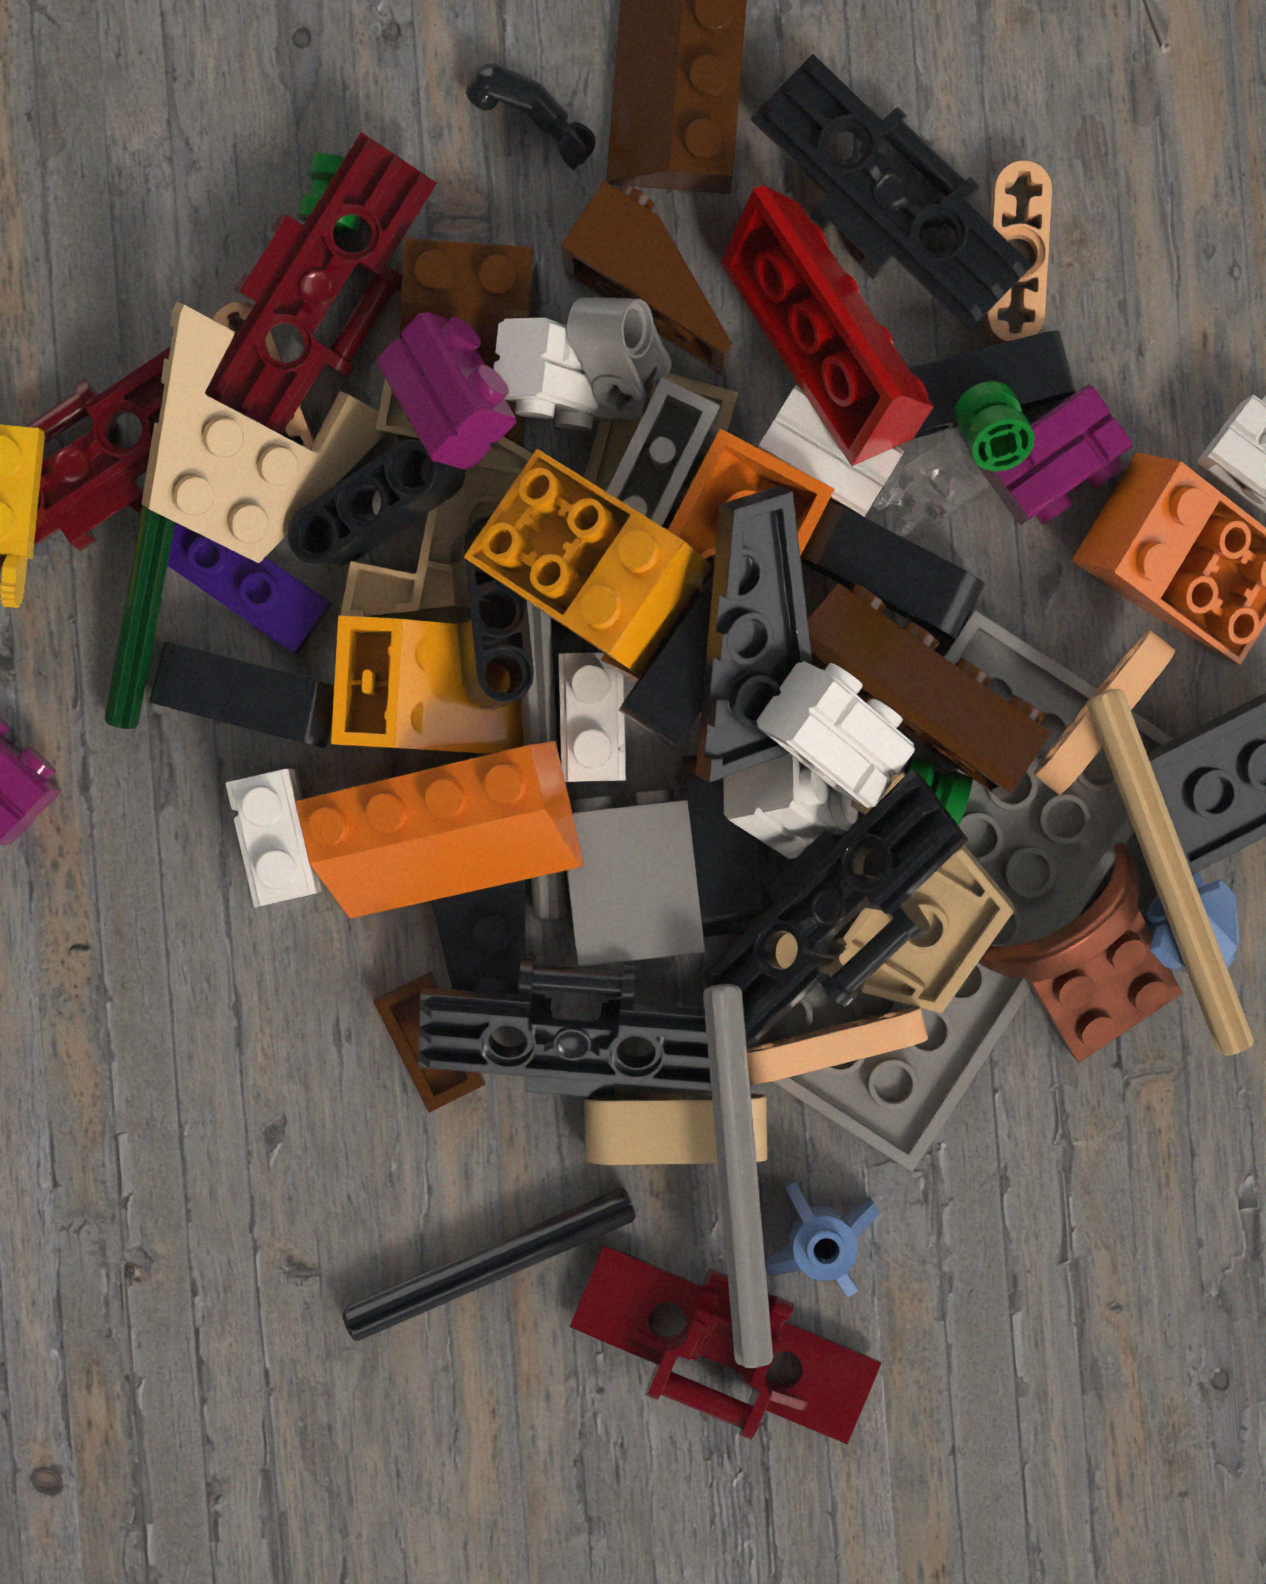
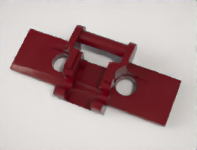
(305, 273)
(92, 475)
(617, 1311)

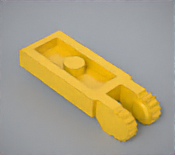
(19, 495)

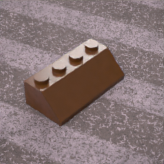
(676, 94)
(938, 701)

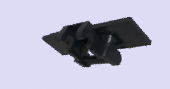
(879, 205)
(826, 891)
(563, 1053)

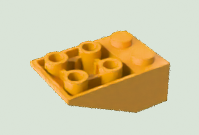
(588, 561)
(405, 690)

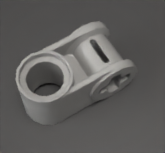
(618, 352)

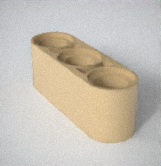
(660, 1129)

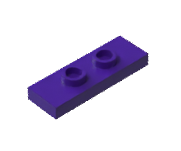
(253, 590)

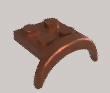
(1095, 971)

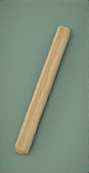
(1170, 871)

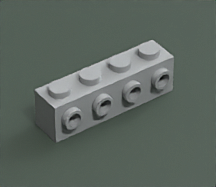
(664, 450)

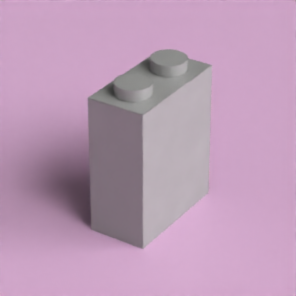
(636, 880)

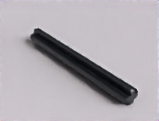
(489, 1264)

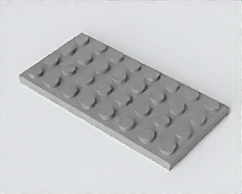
(1044, 857)

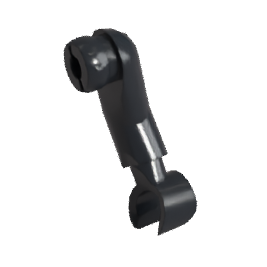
(498, 83)

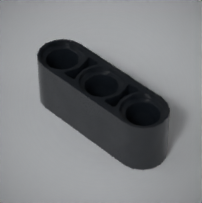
(1030, 366)
(350, 509)
(893, 569)
(484, 644)
(672, 686)
(244, 694)
(723, 859)

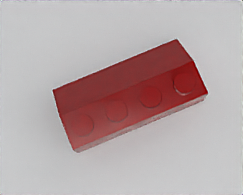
(823, 328)

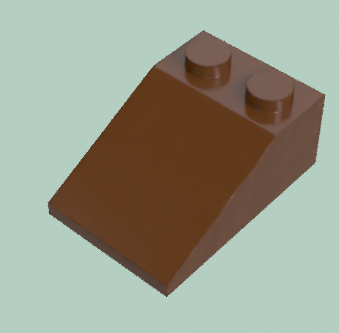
(627, 253)
(471, 283)

